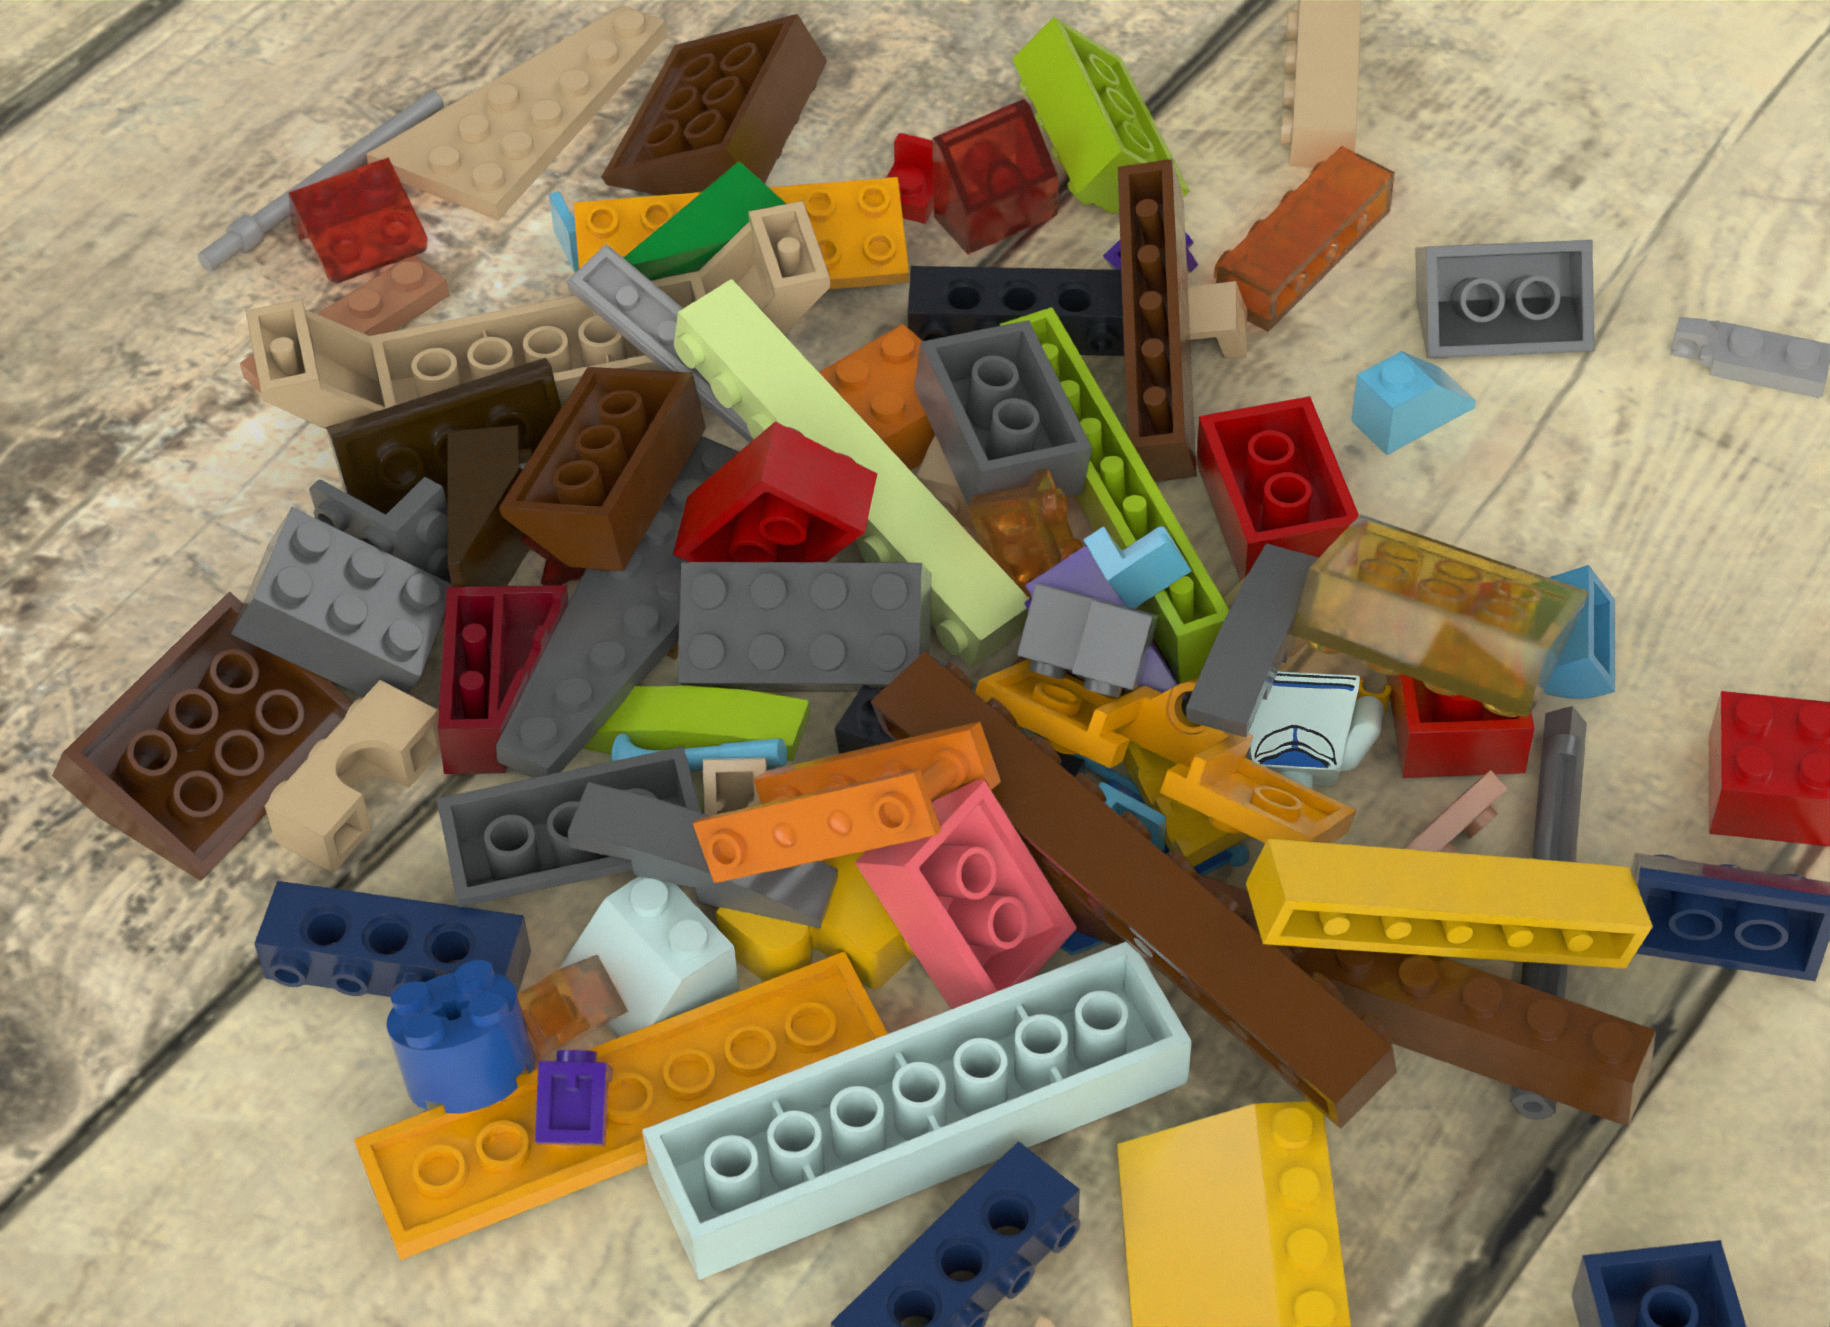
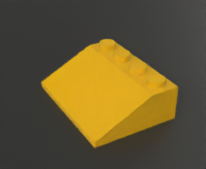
(1233, 1222)

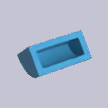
(1589, 656)

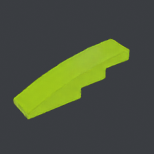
(703, 718)

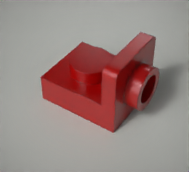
(915, 176)

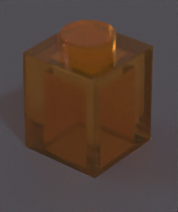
(570, 1005)

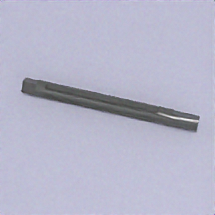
(1556, 841)

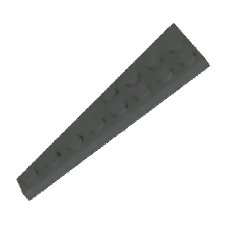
(606, 638)

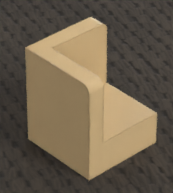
(1219, 313)

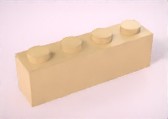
(1324, 79)

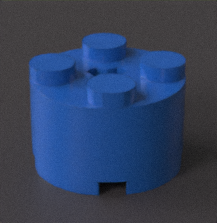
(460, 1038)

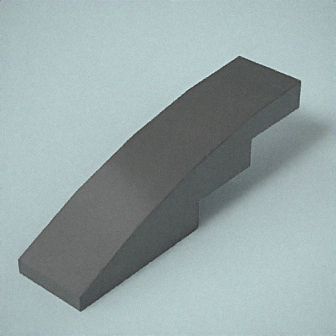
(1251, 643)
(666, 848)

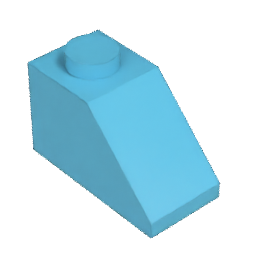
(1405, 401)

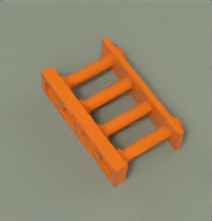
(845, 803)

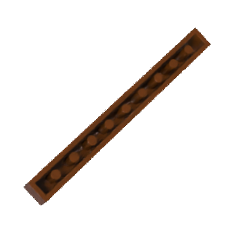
(1156, 902)
(1469, 1018)

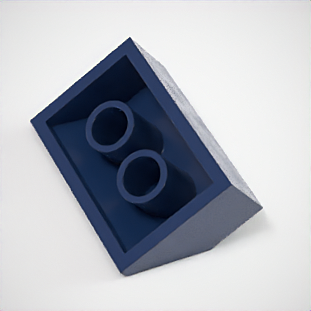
(1733, 916)

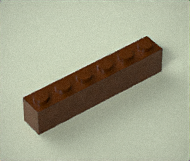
(1156, 319)

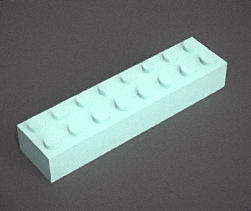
(915, 1108)

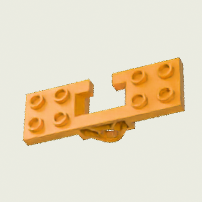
(853, 223)
(1210, 765)

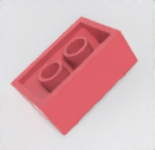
(970, 898)

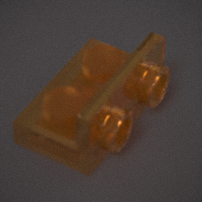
(1025, 528)

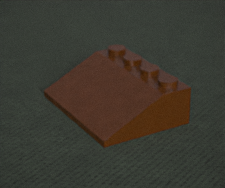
(718, 106)
(201, 743)

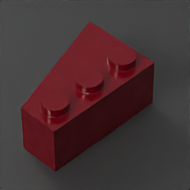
(487, 659)

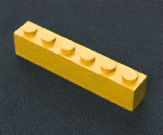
(1446, 904)

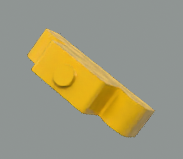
(852, 924)

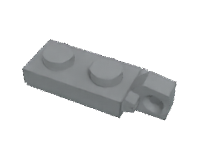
(1754, 355)

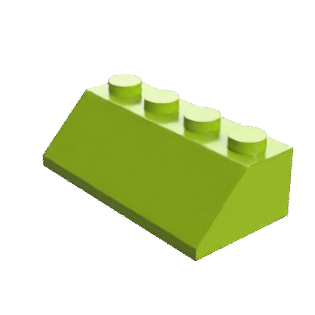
(1088, 112)

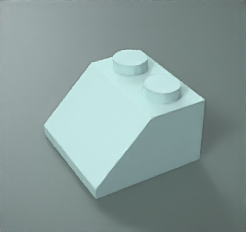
(657, 953)

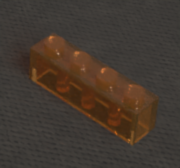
(1307, 235)

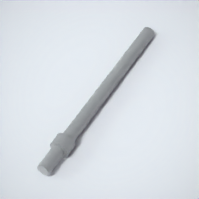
(248, 231)

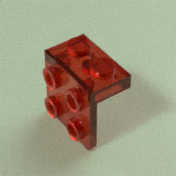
(358, 221)

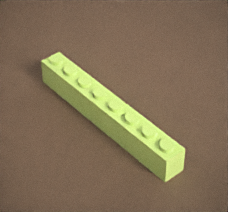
(769, 381)

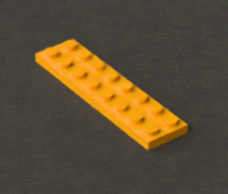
(471, 1169)

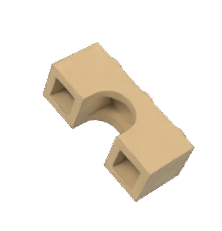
(379, 737)

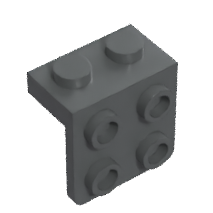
(410, 531)

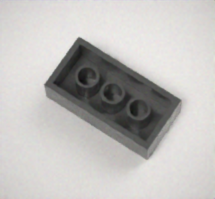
(801, 624)

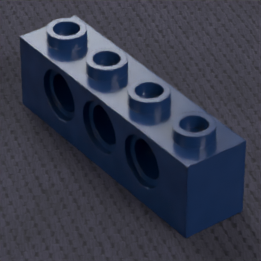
(369, 926)
(1013, 1192)

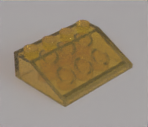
(1438, 615)

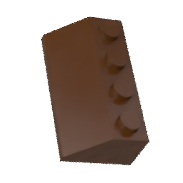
(607, 465)

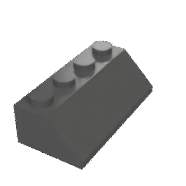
(516, 832)

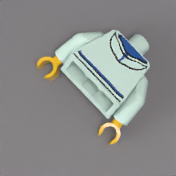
(1316, 726)

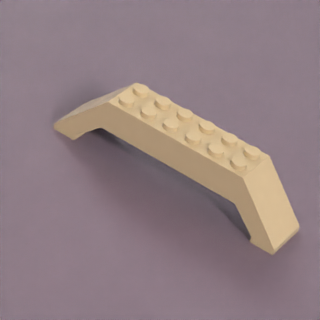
(341, 374)

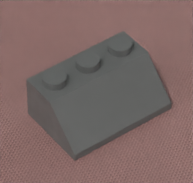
(1506, 298)

